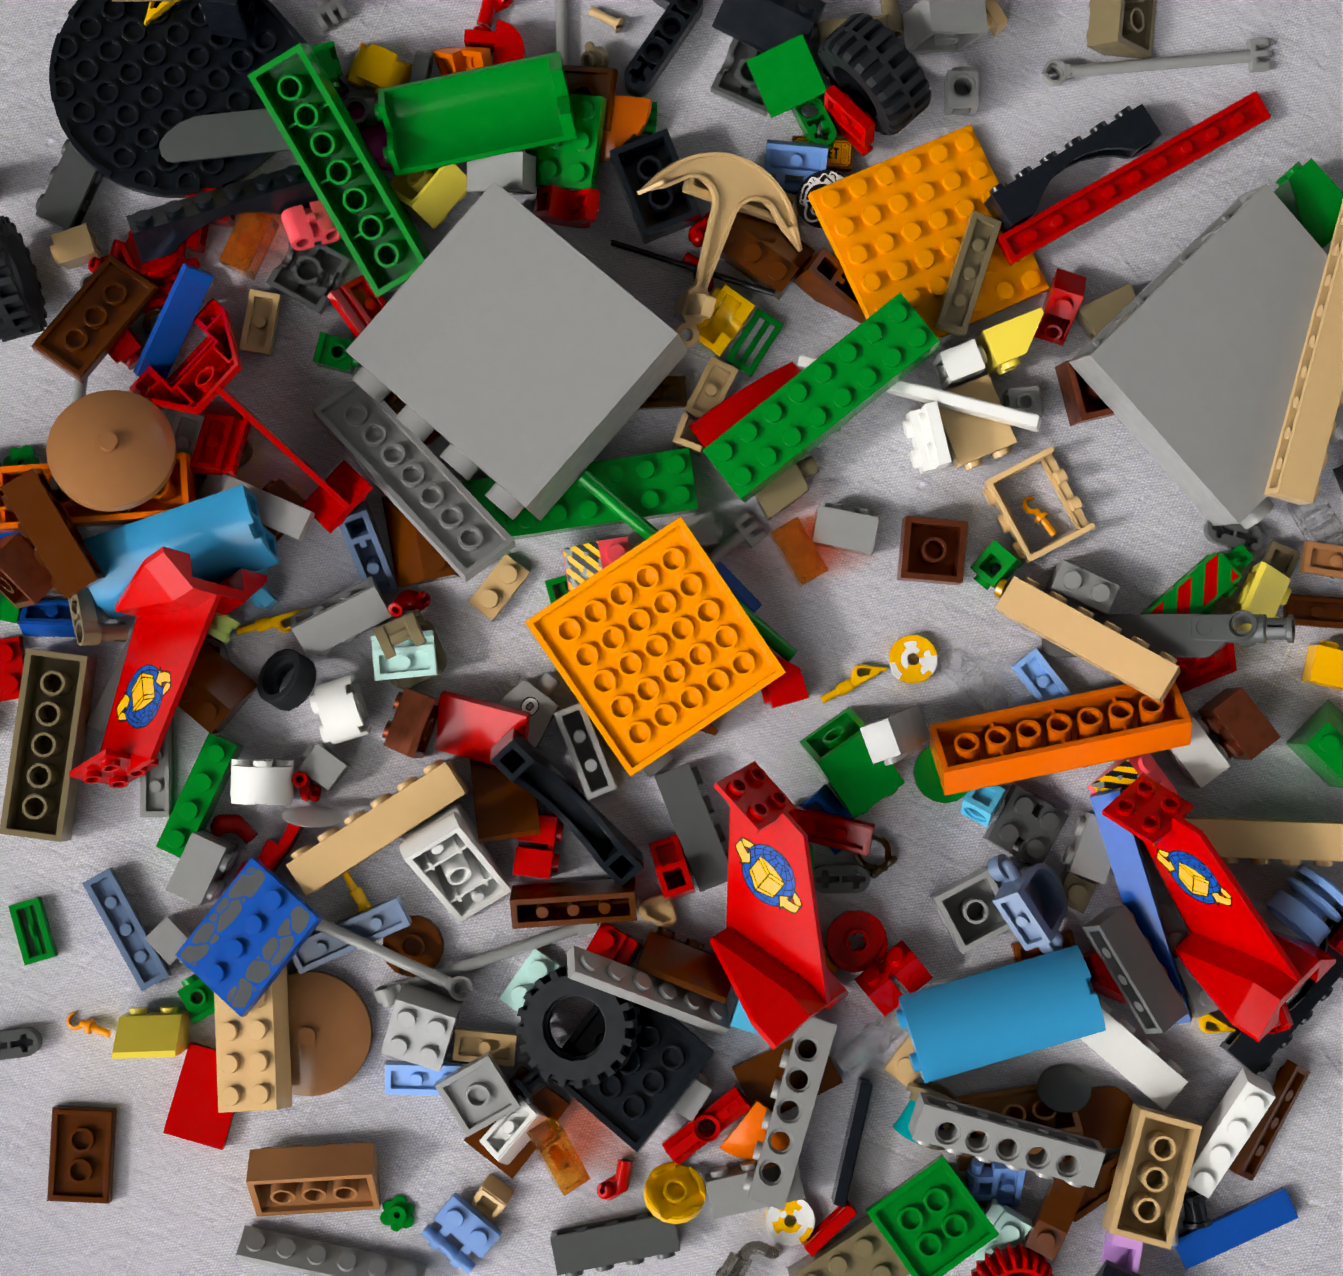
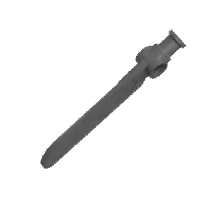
(240, 133)
(1192, 633)

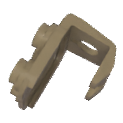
(402, 629)

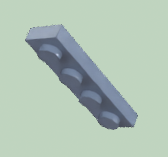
(370, 923)
(126, 928)

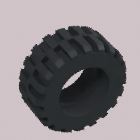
(875, 72)

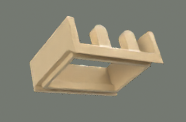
(1007, 521)

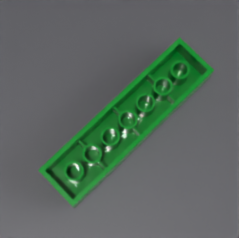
(340, 167)
(822, 397)
(649, 483)

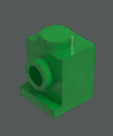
(328, 58)
(324, 354)
(994, 555)
(196, 1009)

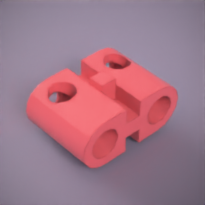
(309, 226)

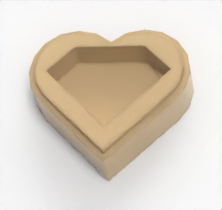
(658, 910)

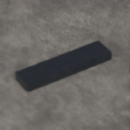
(852, 1142)

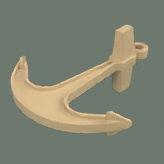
(731, 184)

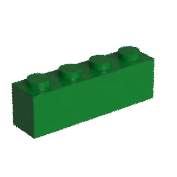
(200, 793)

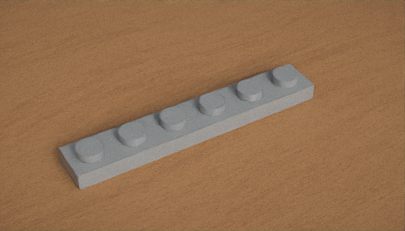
(647, 990)
(318, 1257)

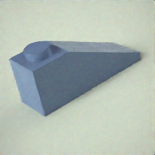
(367, 548)

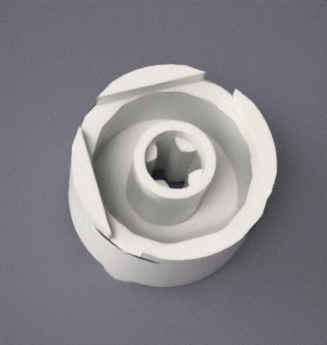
(340, 710)
(262, 782)

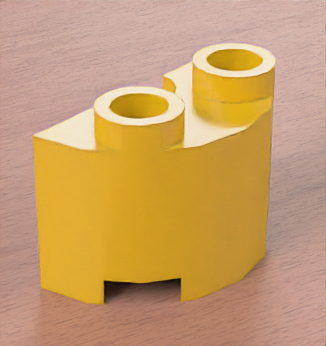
(377, 68)
(726, 320)

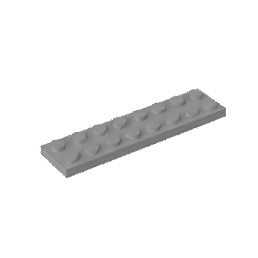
(414, 480)

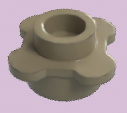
(594, 56)

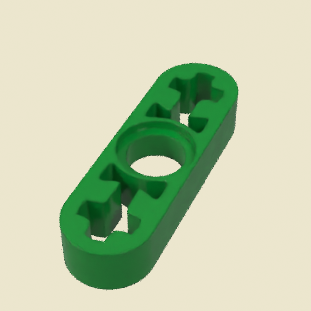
(808, 124)

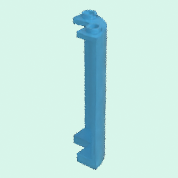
(217, 532)
(1000, 1014)

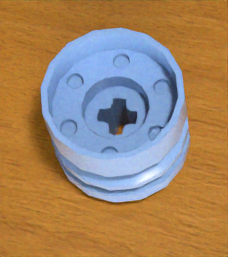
(1308, 905)

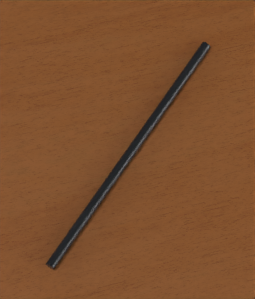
(691, 267)

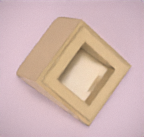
(491, 1197)

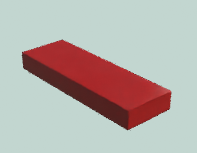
(835, 830)

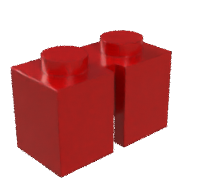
(535, 860)
(899, 962)

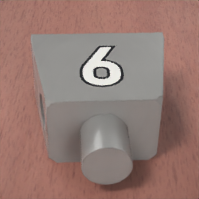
(537, 701)

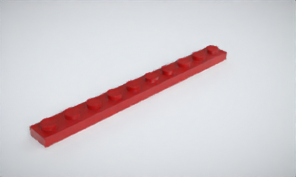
(1132, 178)

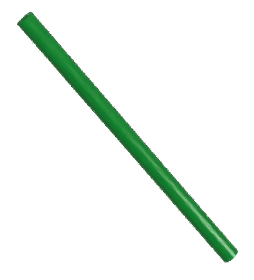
(646, 530)

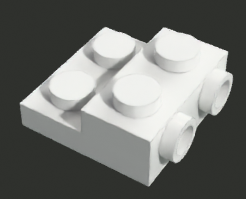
(928, 439)

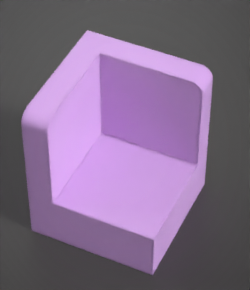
(1122, 1251)

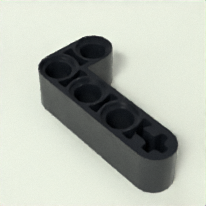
(658, 39)

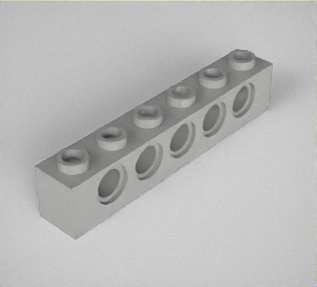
(933, 1111)
(776, 1192)

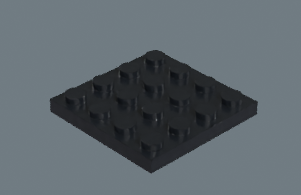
(650, 1083)

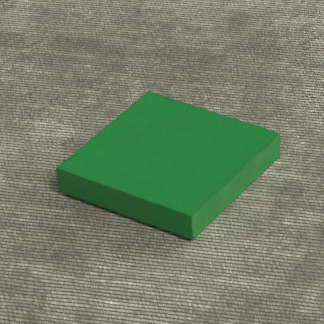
(786, 76)

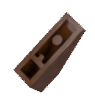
(827, 284)
(1054, 1217)

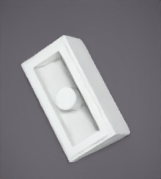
(509, 1133)

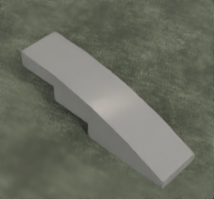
(273, 510)

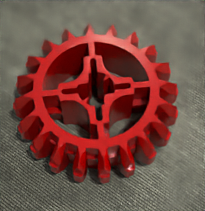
(1013, 1262)

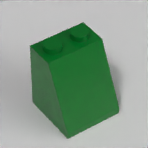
(1311, 199)
(1321, 744)
(846, 764)

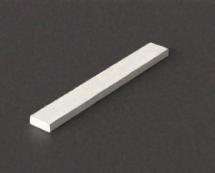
(955, 402)

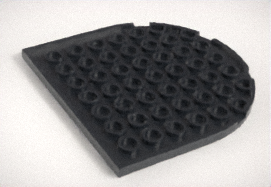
(131, 83)

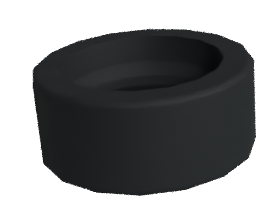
(299, 686)

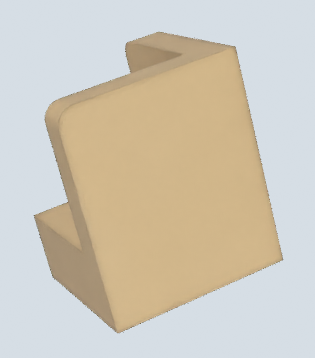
(686, 438)

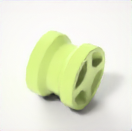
(222, 626)

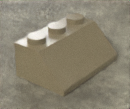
(1122, 27)

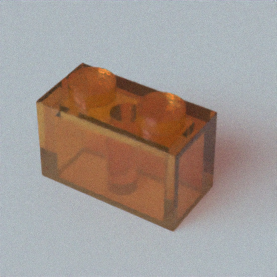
(249, 243)
(798, 552)
(558, 1155)

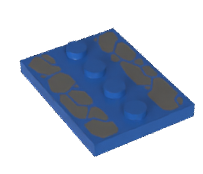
(248, 936)

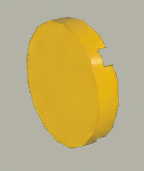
(674, 1193)

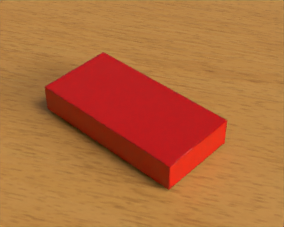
(829, 1227)

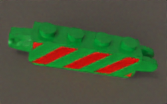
(1203, 584)

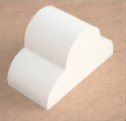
(454, 863)

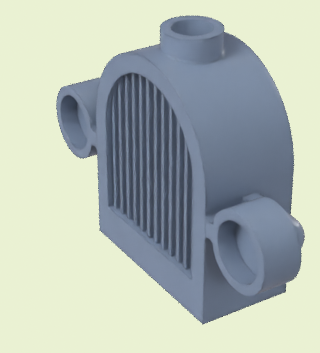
(1030, 902)

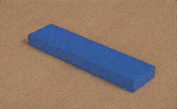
(174, 320)
(1235, 1228)

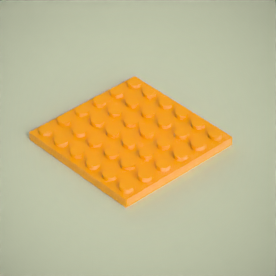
(904, 224)
(655, 646)

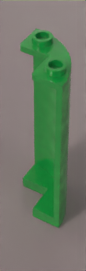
(476, 114)

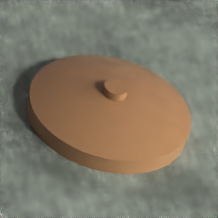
(111, 450)
(327, 1032)

